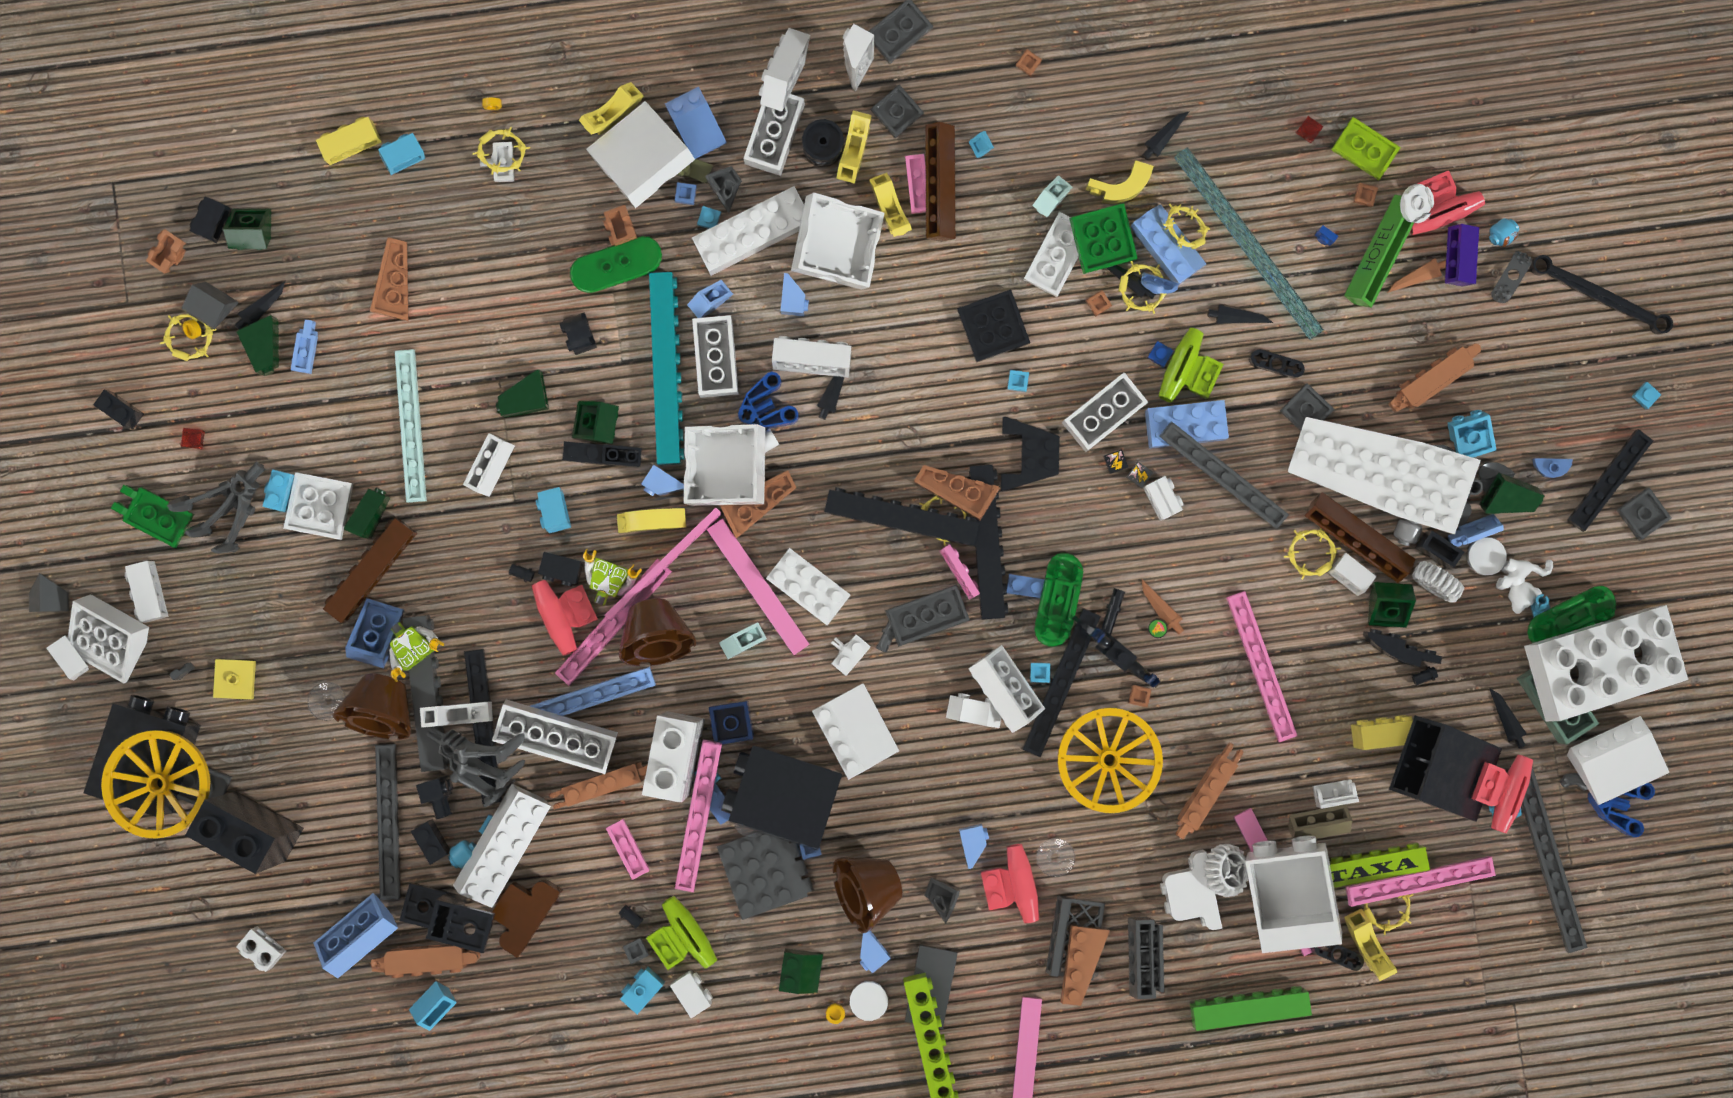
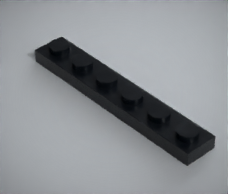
(1610, 480)

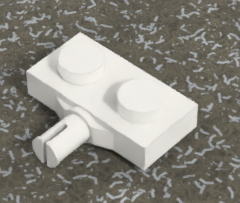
(502, 153)
(849, 653)

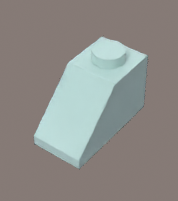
(1052, 196)
(742, 640)

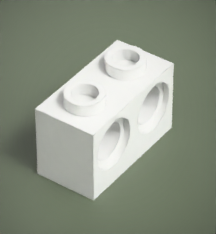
(264, 944)

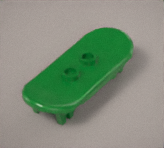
(616, 264)
(1058, 599)
(1580, 611)

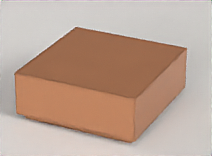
(1028, 62)
(1365, 195)
(1098, 303)
(1139, 696)

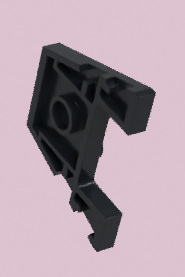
(1038, 454)

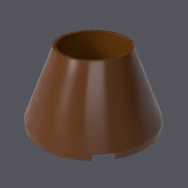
(654, 634)
(376, 708)
(866, 889)

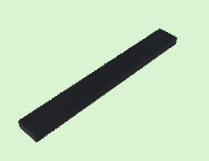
(1060, 684)
(478, 693)

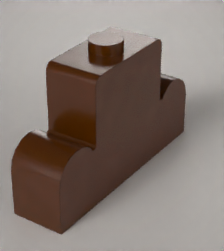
(523, 913)

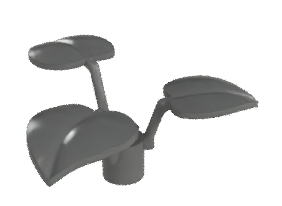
(1487, 474)

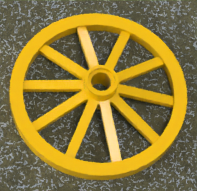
(1149, 734)
(152, 785)

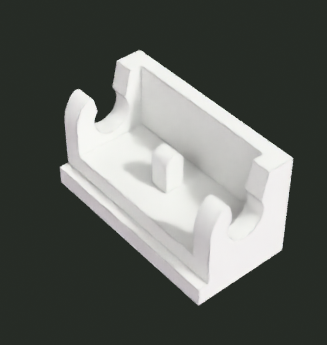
(1352, 574)
(68, 658)
(1335, 794)

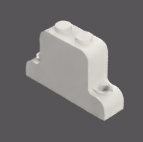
(1190, 895)

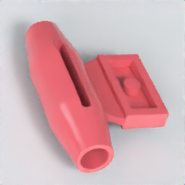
(1447, 205)
(561, 614)
(1504, 790)
(1011, 885)

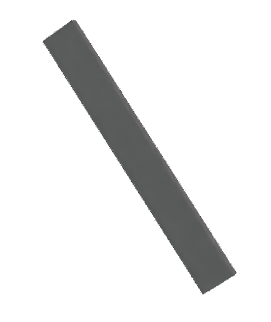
(1223, 475)
(388, 821)

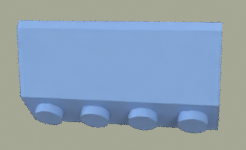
(1174, 261)
(354, 936)

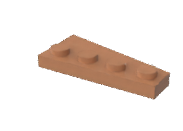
(392, 282)
(966, 494)
(744, 516)
(1081, 960)

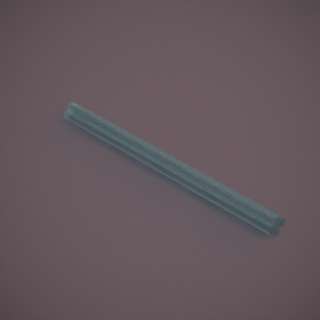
(1248, 243)

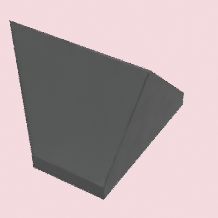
(724, 185)
(47, 596)
(942, 897)

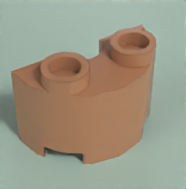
(620, 225)
(168, 251)

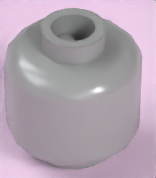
(1407, 531)

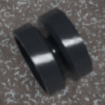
(819, 132)

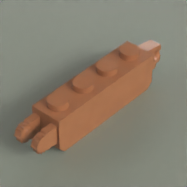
(1436, 378)
(600, 785)
(1207, 791)
(424, 959)

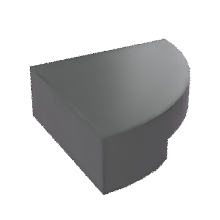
(179, 674)

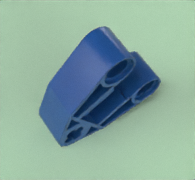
(758, 392)
(1620, 821)

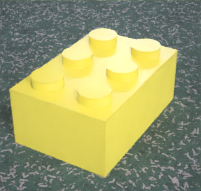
(1382, 733)

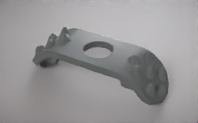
(1505, 286)

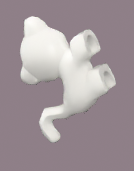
(1521, 593)

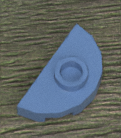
(1158, 285)
(1552, 467)

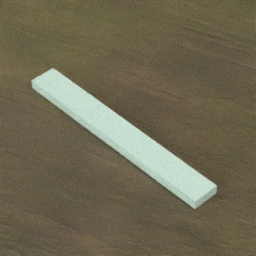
(410, 426)

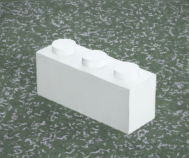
(488, 465)
(146, 591)

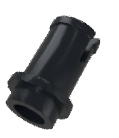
(521, 572)
(1424, 676)
(629, 915)

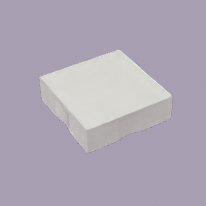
(640, 154)
(837, 241)
(724, 465)

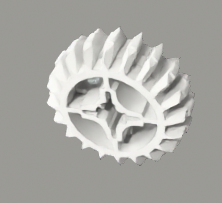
(1438, 581)
(1226, 870)

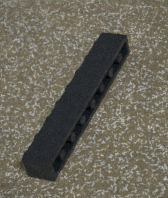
(903, 518)
(989, 552)

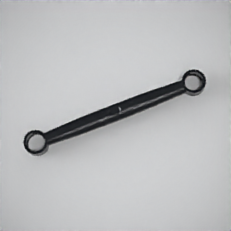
(1601, 295)

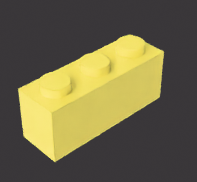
(348, 140)

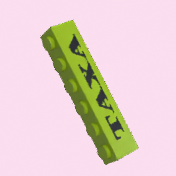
(1379, 864)

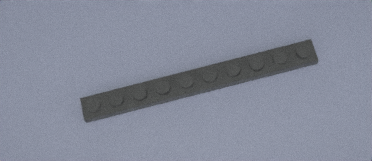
(1552, 868)

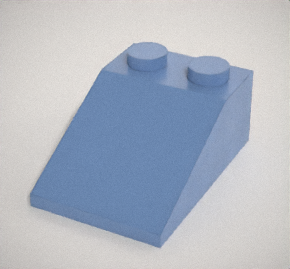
(695, 123)
(373, 633)

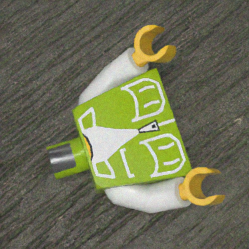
(608, 577)
(410, 647)

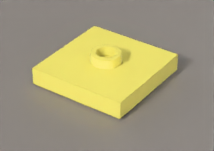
(234, 679)

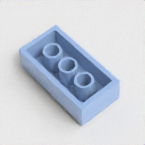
(1201, 421)

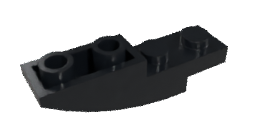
(601, 454)
(1395, 648)

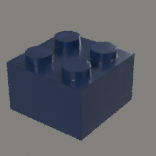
(731, 722)

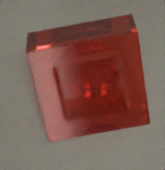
(1309, 129)
(192, 438)

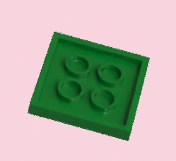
(1103, 238)

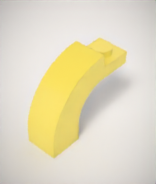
(612, 112)
(854, 147)
(1125, 191)
(889, 205)
(651, 520)
(1368, 945)

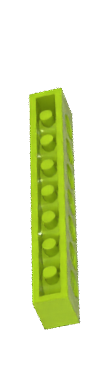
(914, 985)

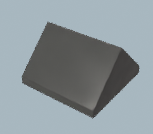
(208, 304)

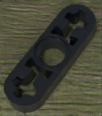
(1288, 372)
(1342, 960)

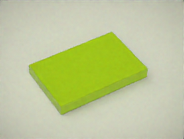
(1365, 148)

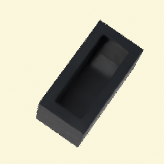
(210, 219)
(118, 409)
(1439, 549)
(560, 568)
(431, 841)

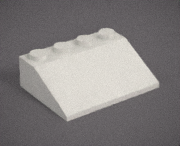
(106, 637)
(855, 731)
(1618, 760)

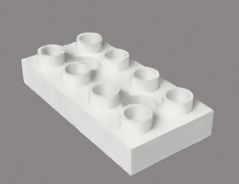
(1606, 663)

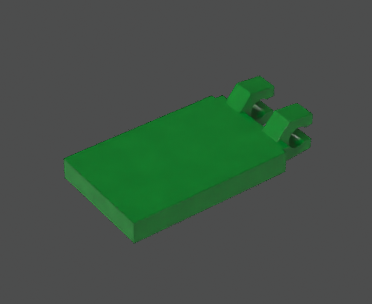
(152, 516)

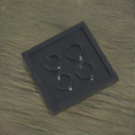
(993, 326)

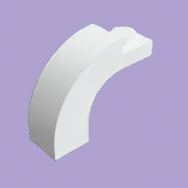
(456, 714)

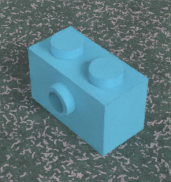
(401, 153)
(278, 491)
(553, 510)
(642, 990)
(432, 1005)

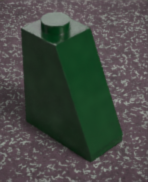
(262, 344)
(524, 397)
(1511, 496)
(368, 513)

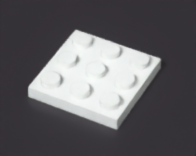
(318, 506)

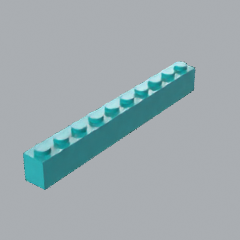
(666, 368)

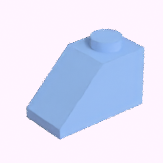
(793, 298)
(709, 299)
(661, 483)
(973, 842)
(872, 952)

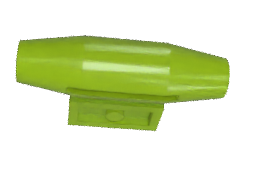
(1189, 369)
(680, 937)

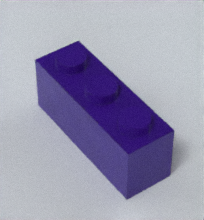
(1462, 255)

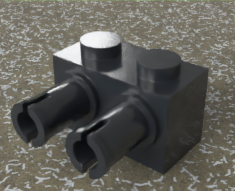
(436, 792)

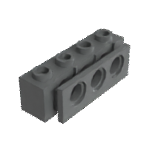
(1145, 957)

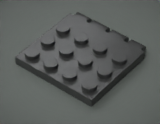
(764, 873)

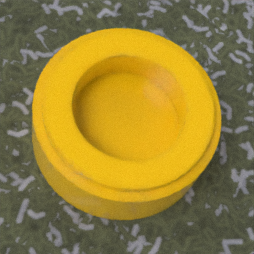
(491, 103)
(191, 329)
(835, 1013)

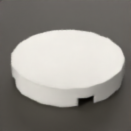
(1416, 203)
(1486, 556)
(868, 1001)

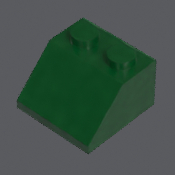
(248, 229)
(595, 421)
(1391, 604)
(800, 972)

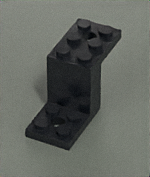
(447, 917)

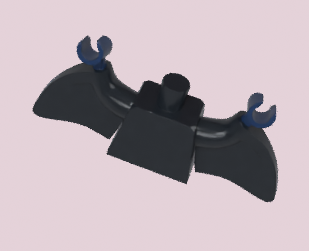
(1119, 654)

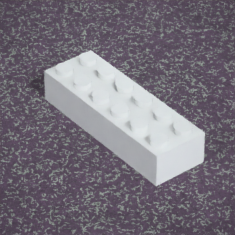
(750, 231)
(556, 736)
(501, 845)

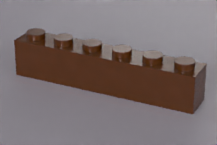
(940, 181)
(1360, 537)
(370, 570)

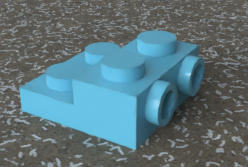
(1472, 434)

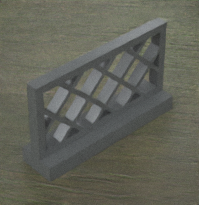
(1060, 926)

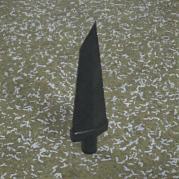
(1161, 138)
(1134, 281)
(258, 308)
(1233, 315)
(830, 397)
(1511, 725)

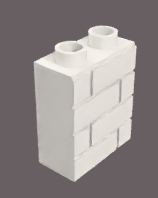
(673, 756)
(1293, 895)

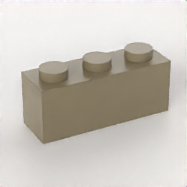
(1321, 822)

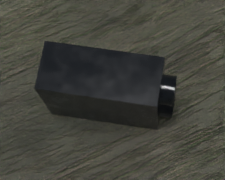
(128, 720)
(1442, 767)
(782, 797)
(244, 831)

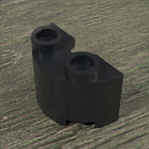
(578, 333)

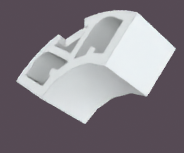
(973, 711)

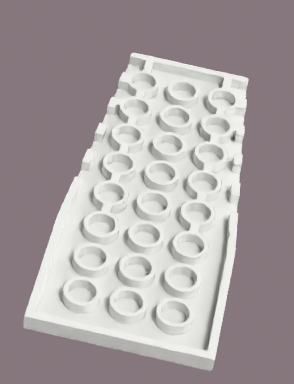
(1386, 472)

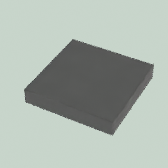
(897, 111)
(1306, 404)
(1644, 514)

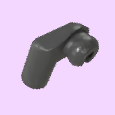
(1572, 779)

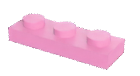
(916, 182)
(960, 571)
(627, 849)

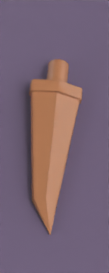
(1426, 272)
(1162, 609)

